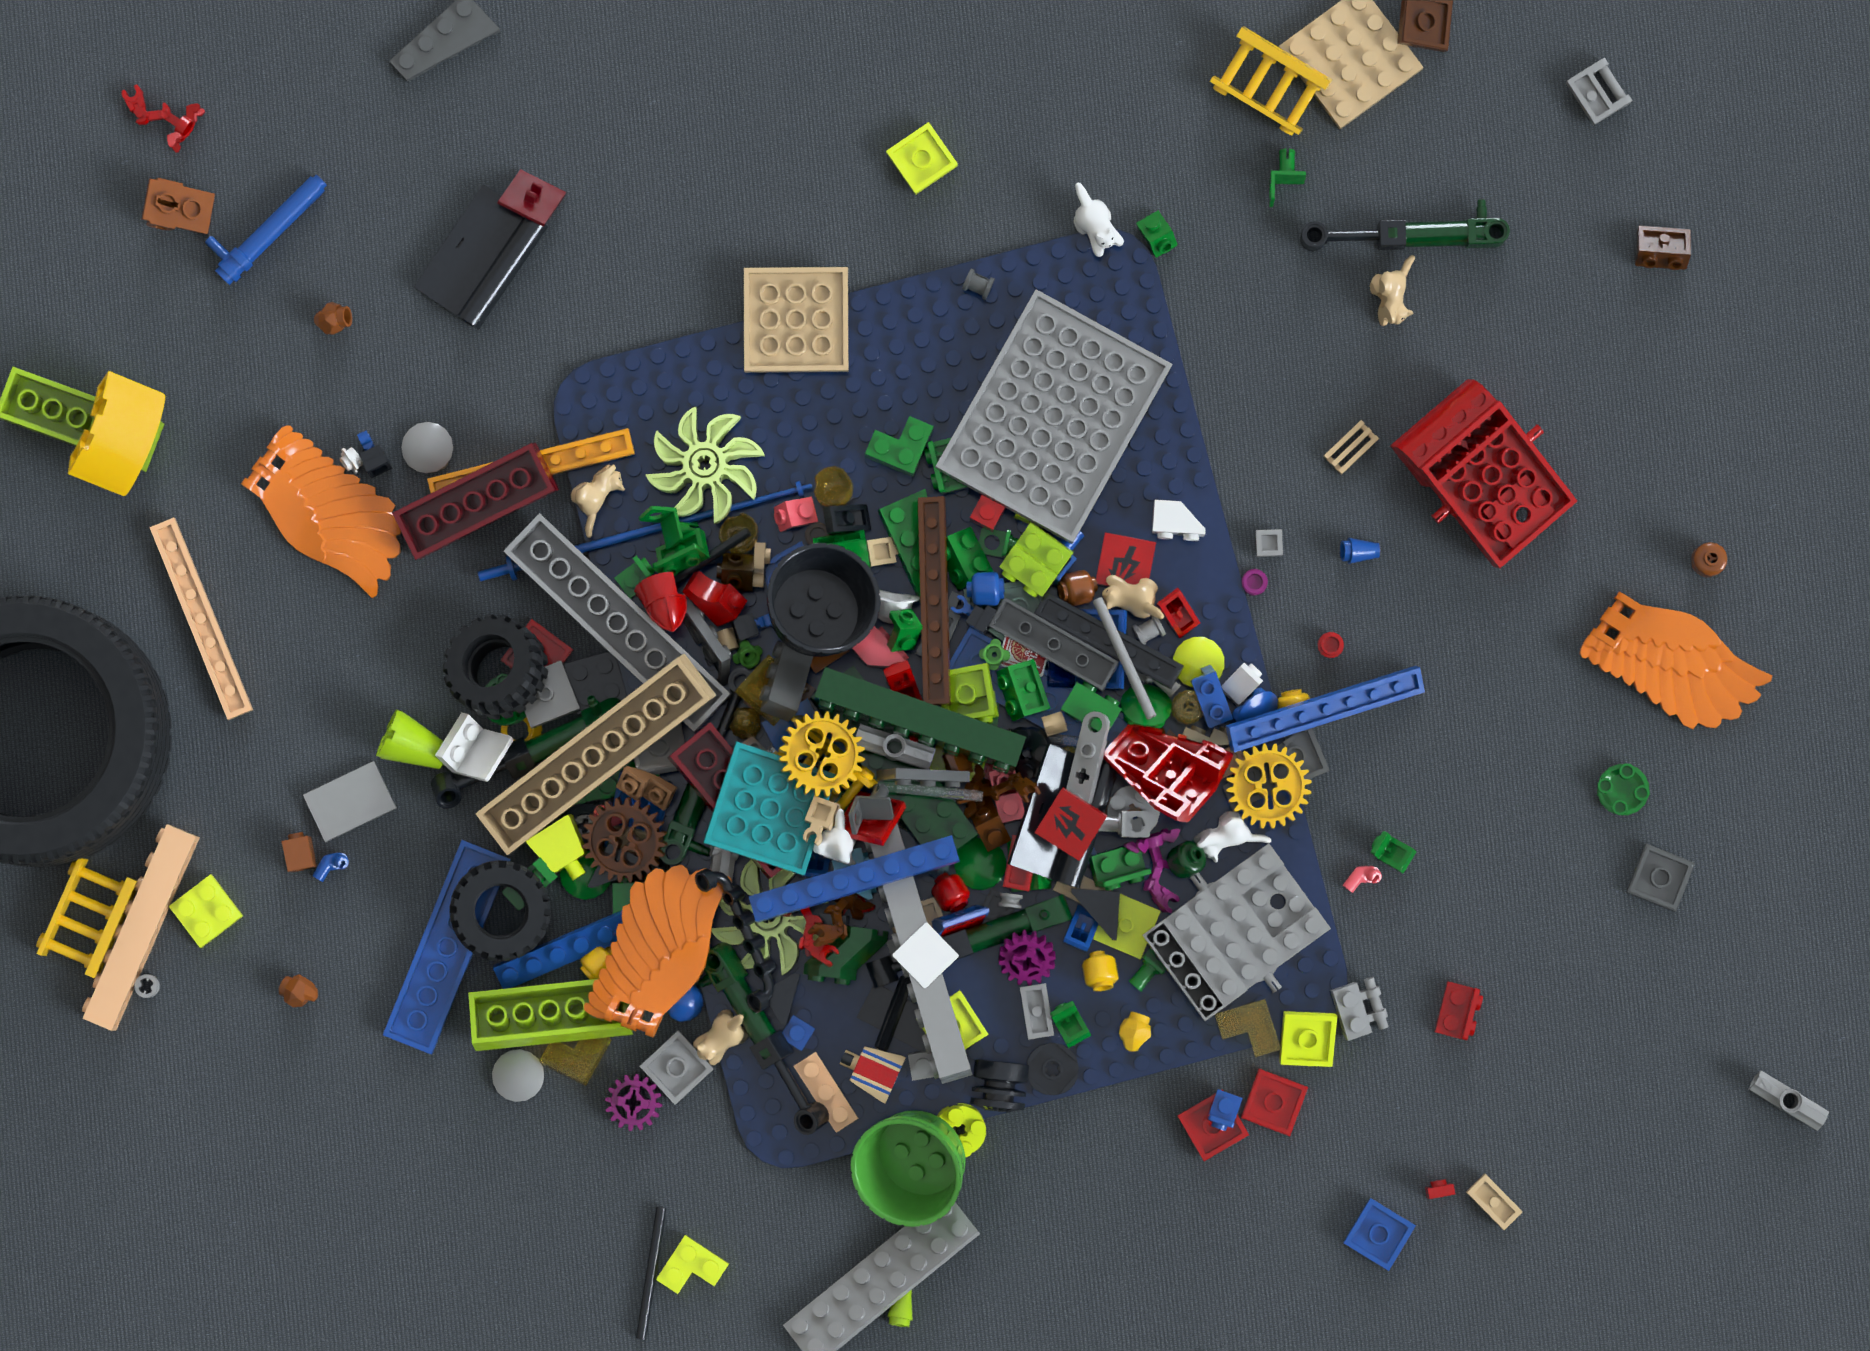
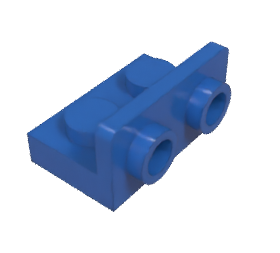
(1211, 697)

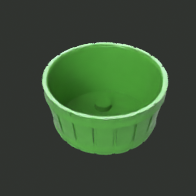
(909, 1168)

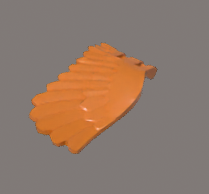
(327, 511)
(1674, 662)
(656, 949)

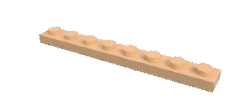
(201, 618)

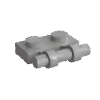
(1351, 1010)

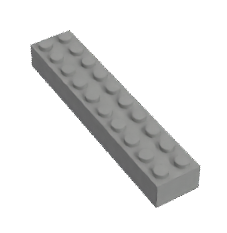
(603, 608)
(934, 1003)

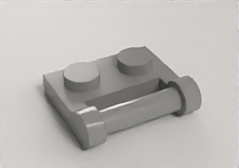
(1591, 94)

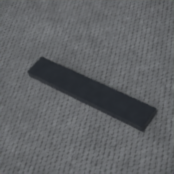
(1092, 631)

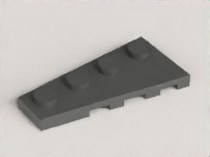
(450, 33)
(1307, 749)

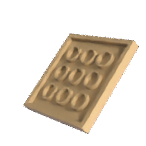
(1357, 51)
(796, 319)

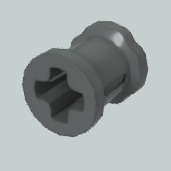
(978, 283)

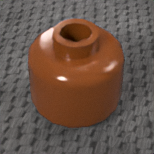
(1704, 566)
(1077, 587)

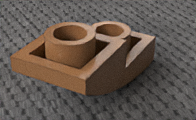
(640, 784)

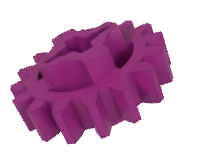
(1028, 968)
(650, 1104)

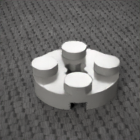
(1123, 798)

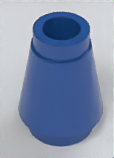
(1358, 550)

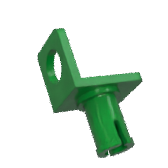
(1286, 173)
(671, 526)
(1006, 542)
(1147, 971)

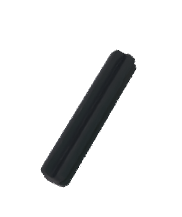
(893, 1014)

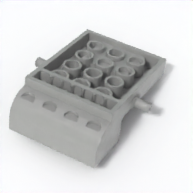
(1233, 934)

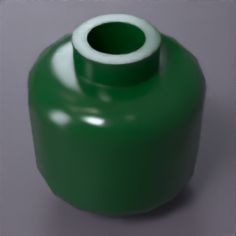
(1186, 859)

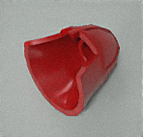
(662, 600)

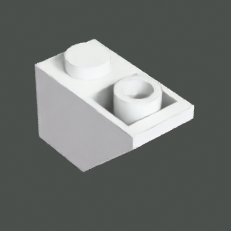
(1175, 519)
(1242, 683)

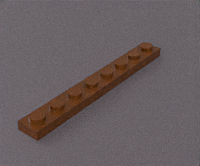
(934, 600)

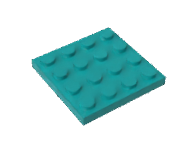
(762, 812)

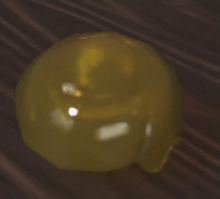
(833, 487)
(735, 524)

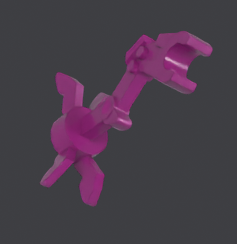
(1159, 894)

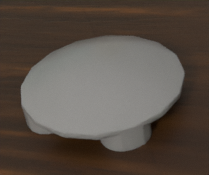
(427, 447)
(518, 1075)

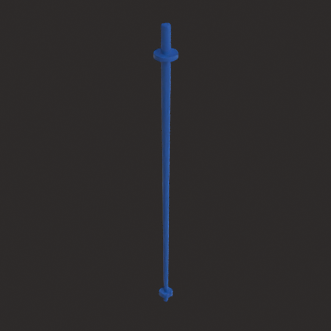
(512, 567)

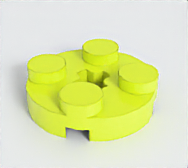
(973, 1122)

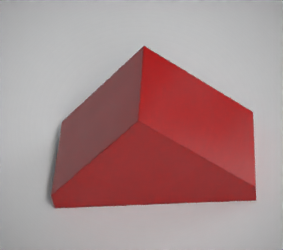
(1178, 613)

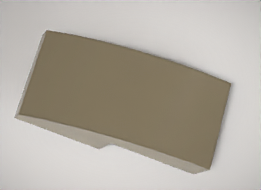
(1217, 737)

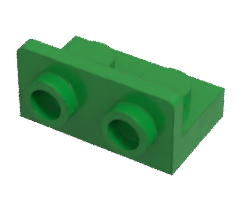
(1022, 690)
(1117, 866)

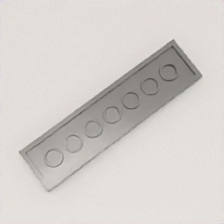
(879, 1282)

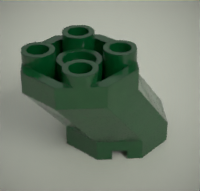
(853, 952)

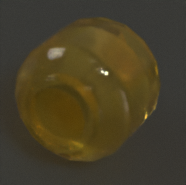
(1182, 715)

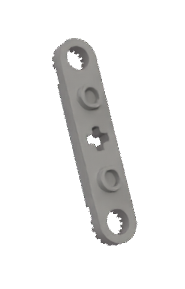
(1088, 756)

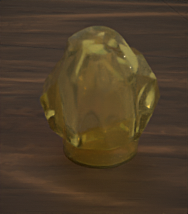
(745, 723)

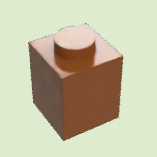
(299, 852)

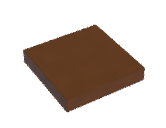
(1425, 24)

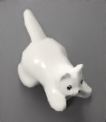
(1094, 219)
(1230, 832)
(837, 843)

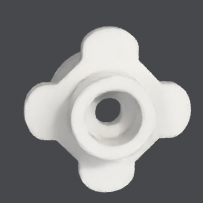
(351, 460)

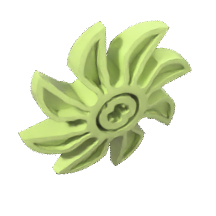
(700, 452)
(778, 928)

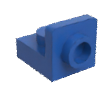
(1224, 1110)

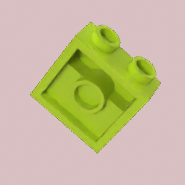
(1035, 560)
(973, 693)

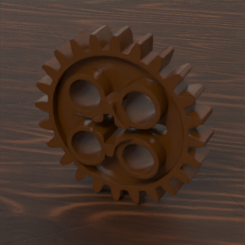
(602, 830)

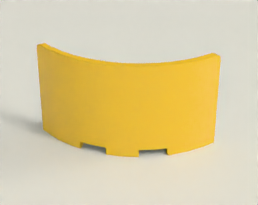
(120, 434)

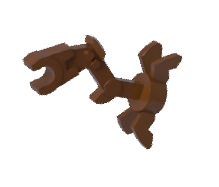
(1015, 781)
(829, 933)

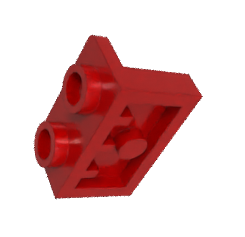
(1458, 1010)

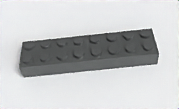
(1053, 644)

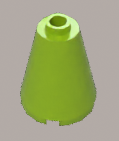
(409, 742)

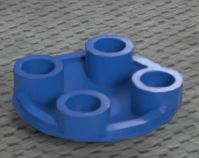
(1259, 703)

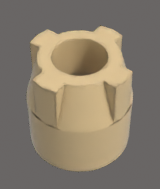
(728, 638)
(1054, 724)

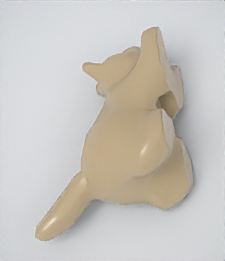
(1390, 289)
(592, 495)
(1136, 598)
(725, 1033)

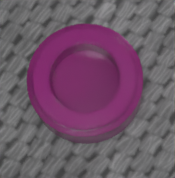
(1254, 582)

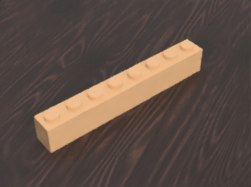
(140, 927)

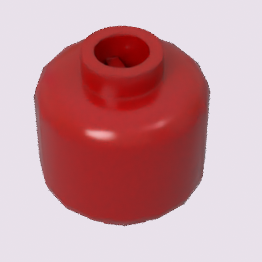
(950, 892)

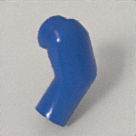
(330, 862)

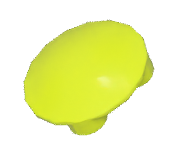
(1196, 654)

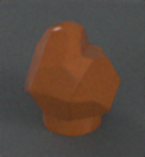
(333, 318)
(297, 990)

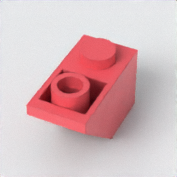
(875, 652)
(1010, 804)

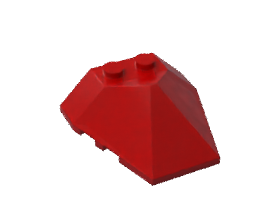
(1168, 770)

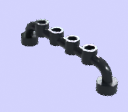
(752, 942)

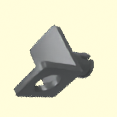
(871, 807)

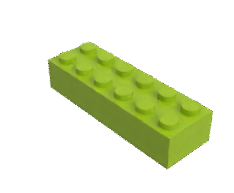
(51, 408)
(537, 1016)

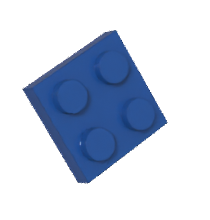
(1379, 1234)

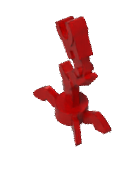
(183, 126)
(807, 940)

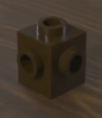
(737, 571)

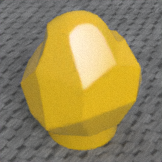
(1135, 1031)

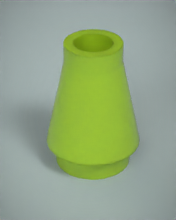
(901, 1312)

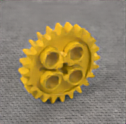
(799, 744)
(1293, 784)

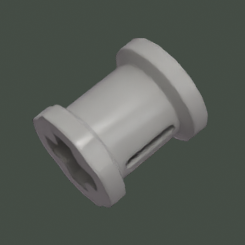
(1148, 630)

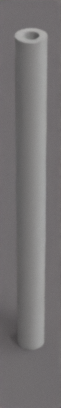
(1124, 658)

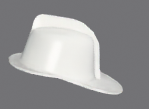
(893, 602)

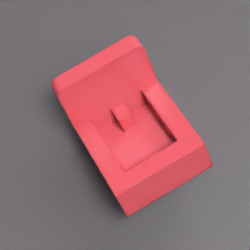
(795, 513)

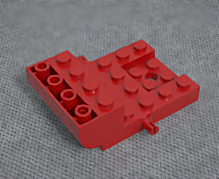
(1484, 471)

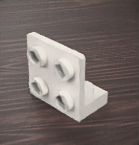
(473, 750)

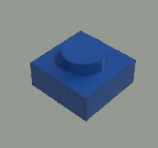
(798, 1032)

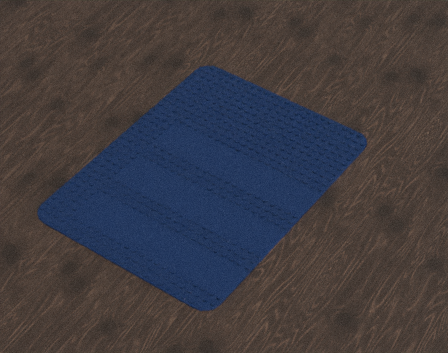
(924, 354)

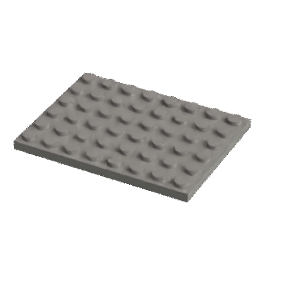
(1053, 416)

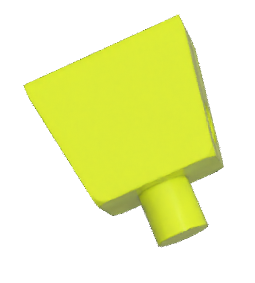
(560, 846)

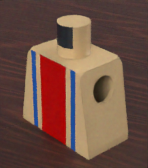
(874, 1070)

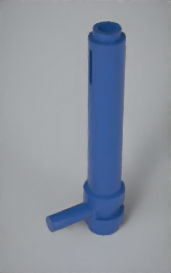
(243, 257)

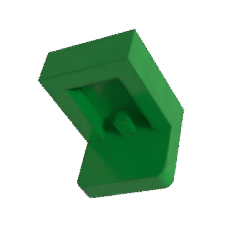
(1157, 233)
(905, 630)
(1392, 852)
(1070, 1023)

